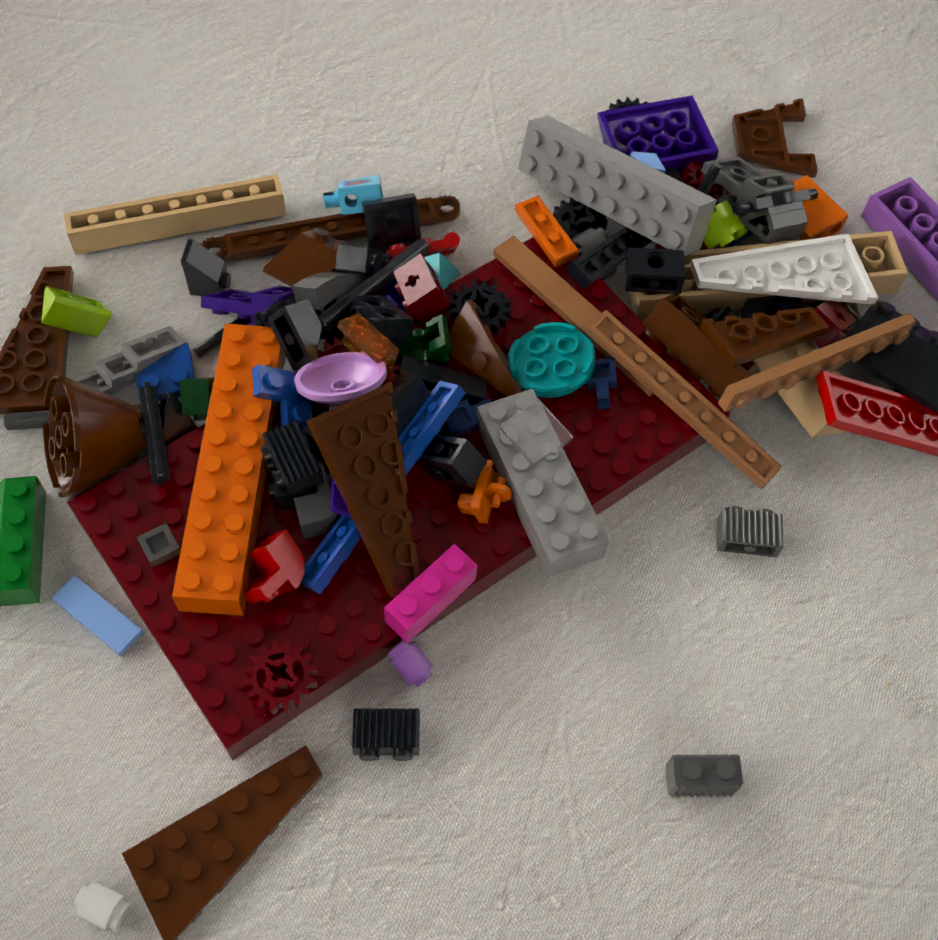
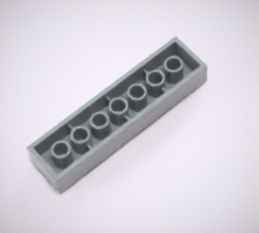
(616, 185)

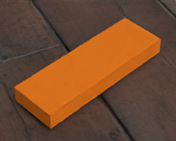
(547, 231)

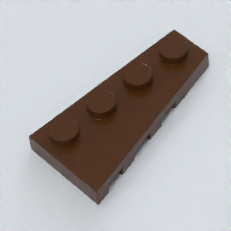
(762, 334)

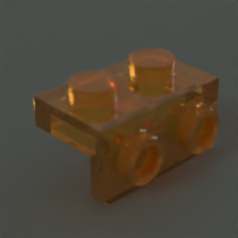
(365, 338)

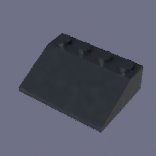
(907, 365)

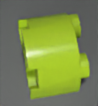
(723, 226)

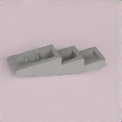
(136, 355)

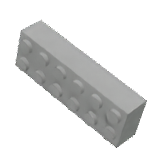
(544, 495)

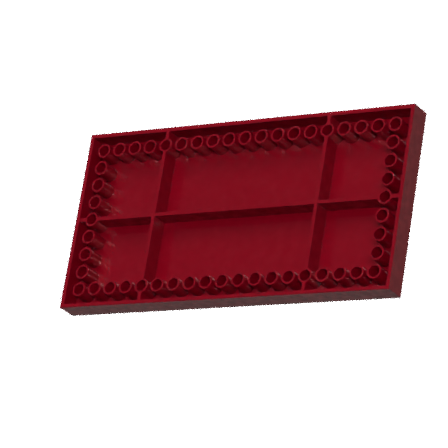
(346, 623)

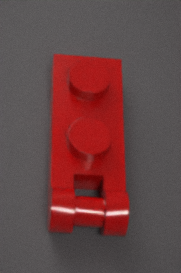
(444, 246)

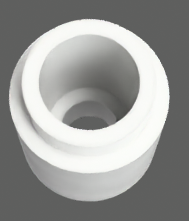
(101, 906)

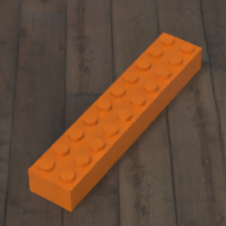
(228, 478)

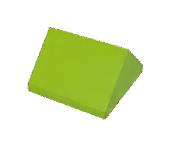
(74, 312)

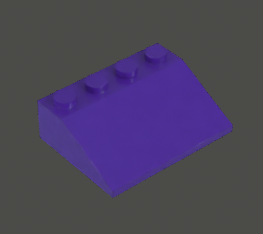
(665, 127)

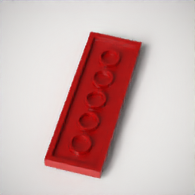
(877, 413)

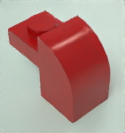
(280, 566)

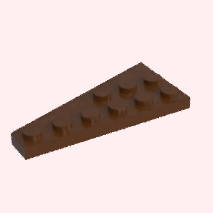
(34, 349)
(370, 474)
(204, 850)

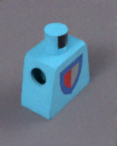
(363, 188)

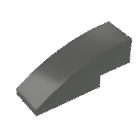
(326, 287)

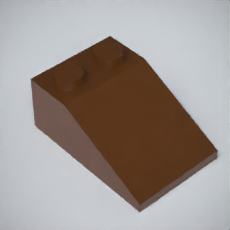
(306, 255)

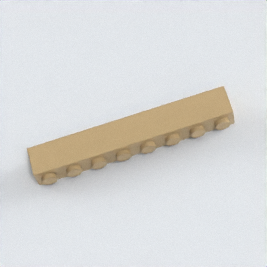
(175, 214)

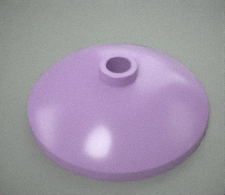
(339, 377)

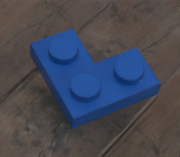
(280, 386)

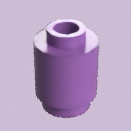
(410, 663)

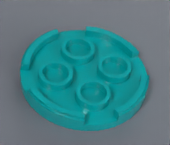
(552, 359)

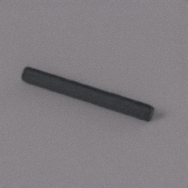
(154, 434)

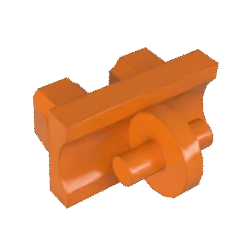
(488, 493)

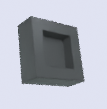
(159, 545)

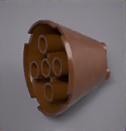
(87, 435)

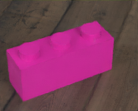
(430, 593)

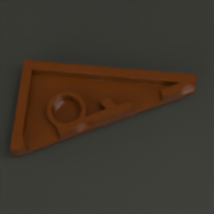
(476, 349)

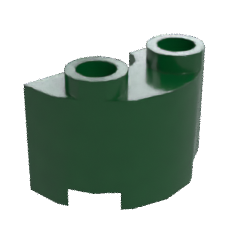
(429, 344)

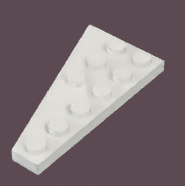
(803, 269)

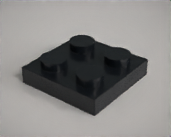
(391, 221)

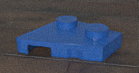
(168, 372)

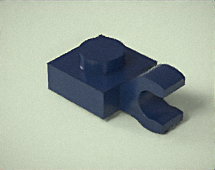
(601, 379)
(463, 418)

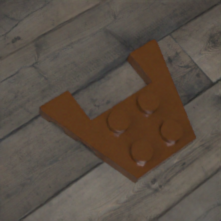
(762, 140)

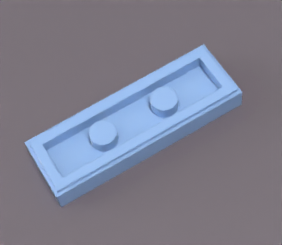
(97, 615)

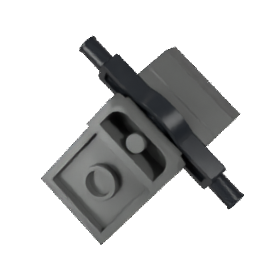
(764, 201)

